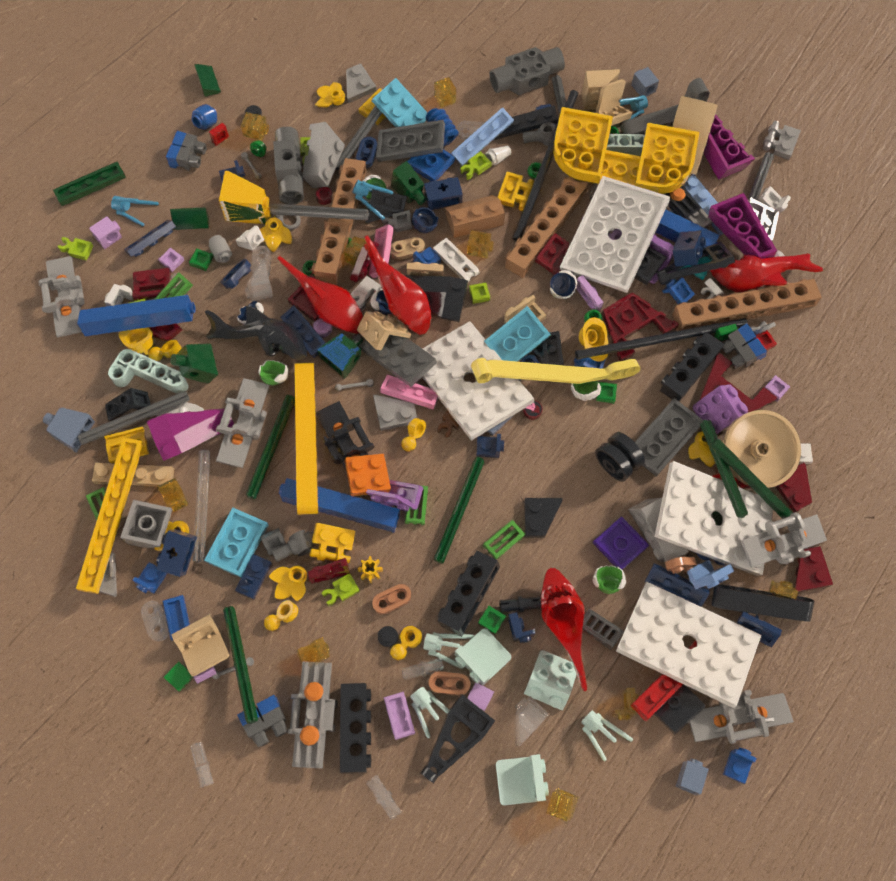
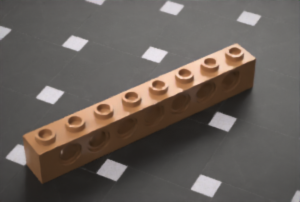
(569, 197)
(337, 231)
(807, 297)

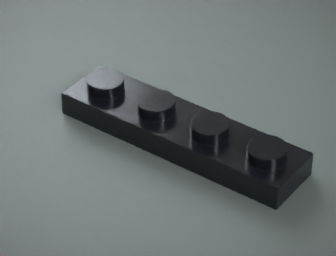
(530, 121)

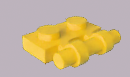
(509, 190)
(332, 536)

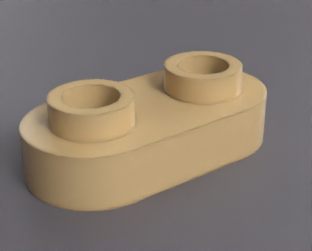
(407, 248)

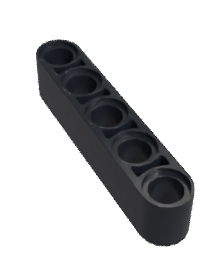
(762, 602)

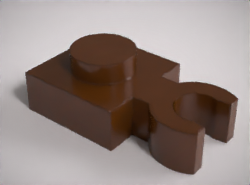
(449, 423)

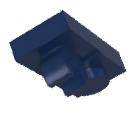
(253, 576)
(768, 632)

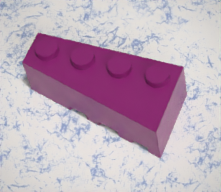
(724, 152)
(742, 226)

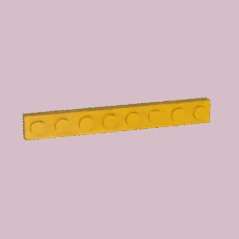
(109, 516)

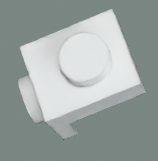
(773, 199)
(250, 238)
(117, 295)

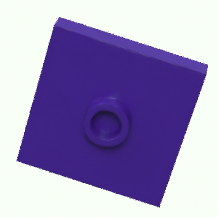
(620, 543)

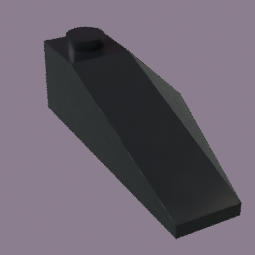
(444, 294)

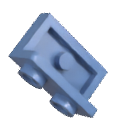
(705, 575)

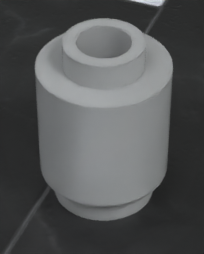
(220, 249)

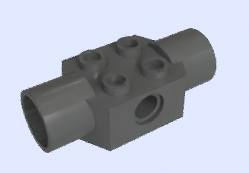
(527, 70)
(288, 165)

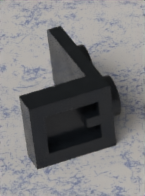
(124, 402)

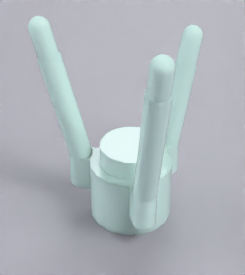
(434, 642)
(421, 699)
(594, 722)

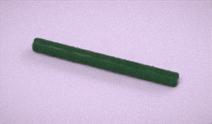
(270, 447)
(725, 472)
(750, 478)
(459, 510)
(240, 665)

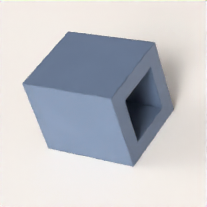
(645, 82)
(692, 777)

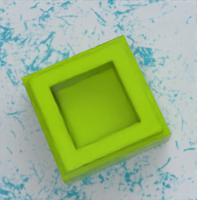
(479, 293)

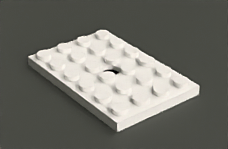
(613, 207)
(473, 405)
(687, 519)
(713, 667)

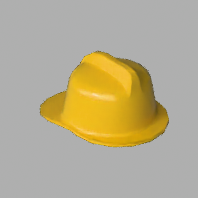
(594, 335)
(137, 339)

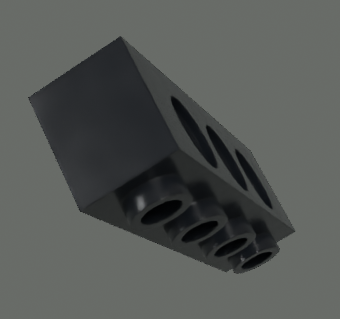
(710, 348)
(459, 622)
(350, 693)

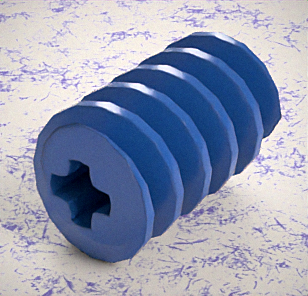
(450, 131)

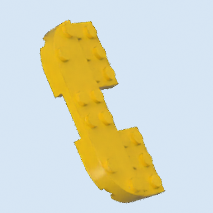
(661, 168)

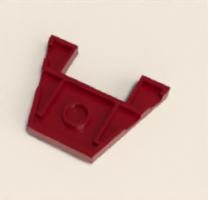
(631, 315)
(715, 379)

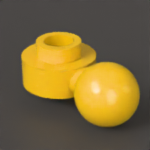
(169, 348)
(415, 430)
(286, 612)
(399, 651)

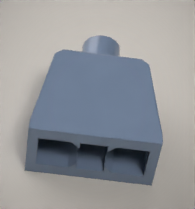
(67, 426)

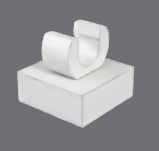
(713, 288)

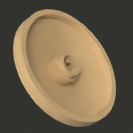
(765, 445)

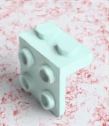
(482, 656)
(551, 680)
(521, 780)

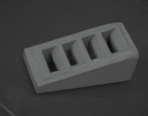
(610, 628)

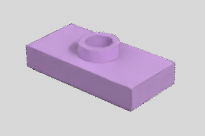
(589, 294)
(399, 715)

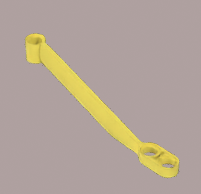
(486, 370)

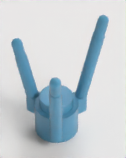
(637, 104)
(362, 189)
(123, 204)

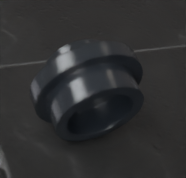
(254, 110)
(387, 636)

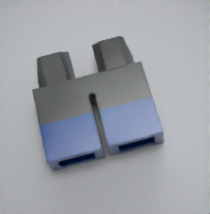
(184, 151)
(745, 345)
(273, 719)

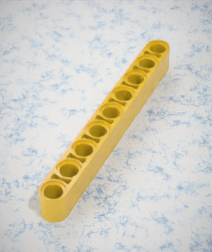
(306, 439)

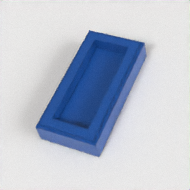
(176, 614)

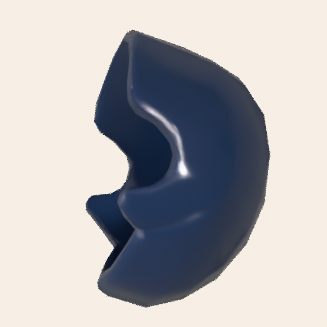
(424, 220)

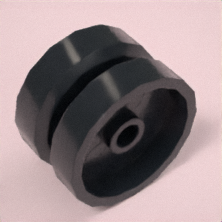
(620, 456)

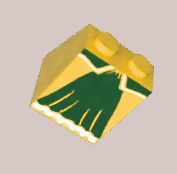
(243, 200)

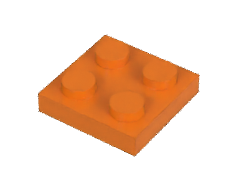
(367, 473)

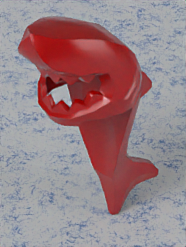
(755, 273)
(404, 296)
(329, 301)
(564, 616)

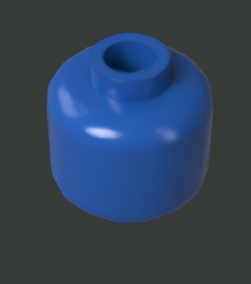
(204, 117)

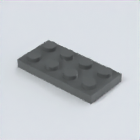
(410, 141)
(401, 358)
(667, 435)

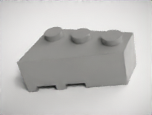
(323, 155)
(646, 517)

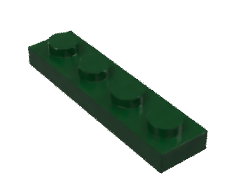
(89, 183)

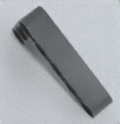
(695, 90)

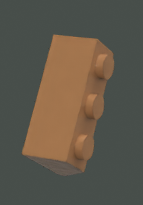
(475, 215)

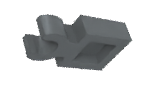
(400, 221)

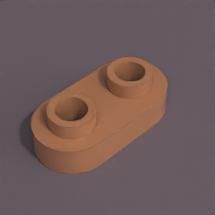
(681, 564)
(390, 597)
(449, 683)

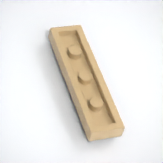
(144, 475)

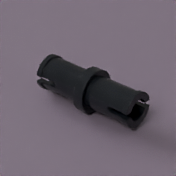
(520, 604)

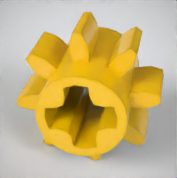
(371, 564)

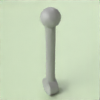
(244, 156)
(369, 383)
(250, 661)

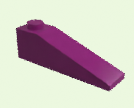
(185, 430)

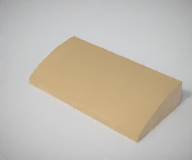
(697, 117)

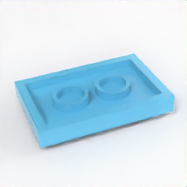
(399, 105)
(518, 336)
(236, 542)

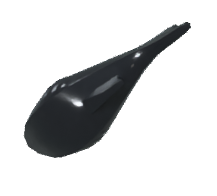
(268, 330)

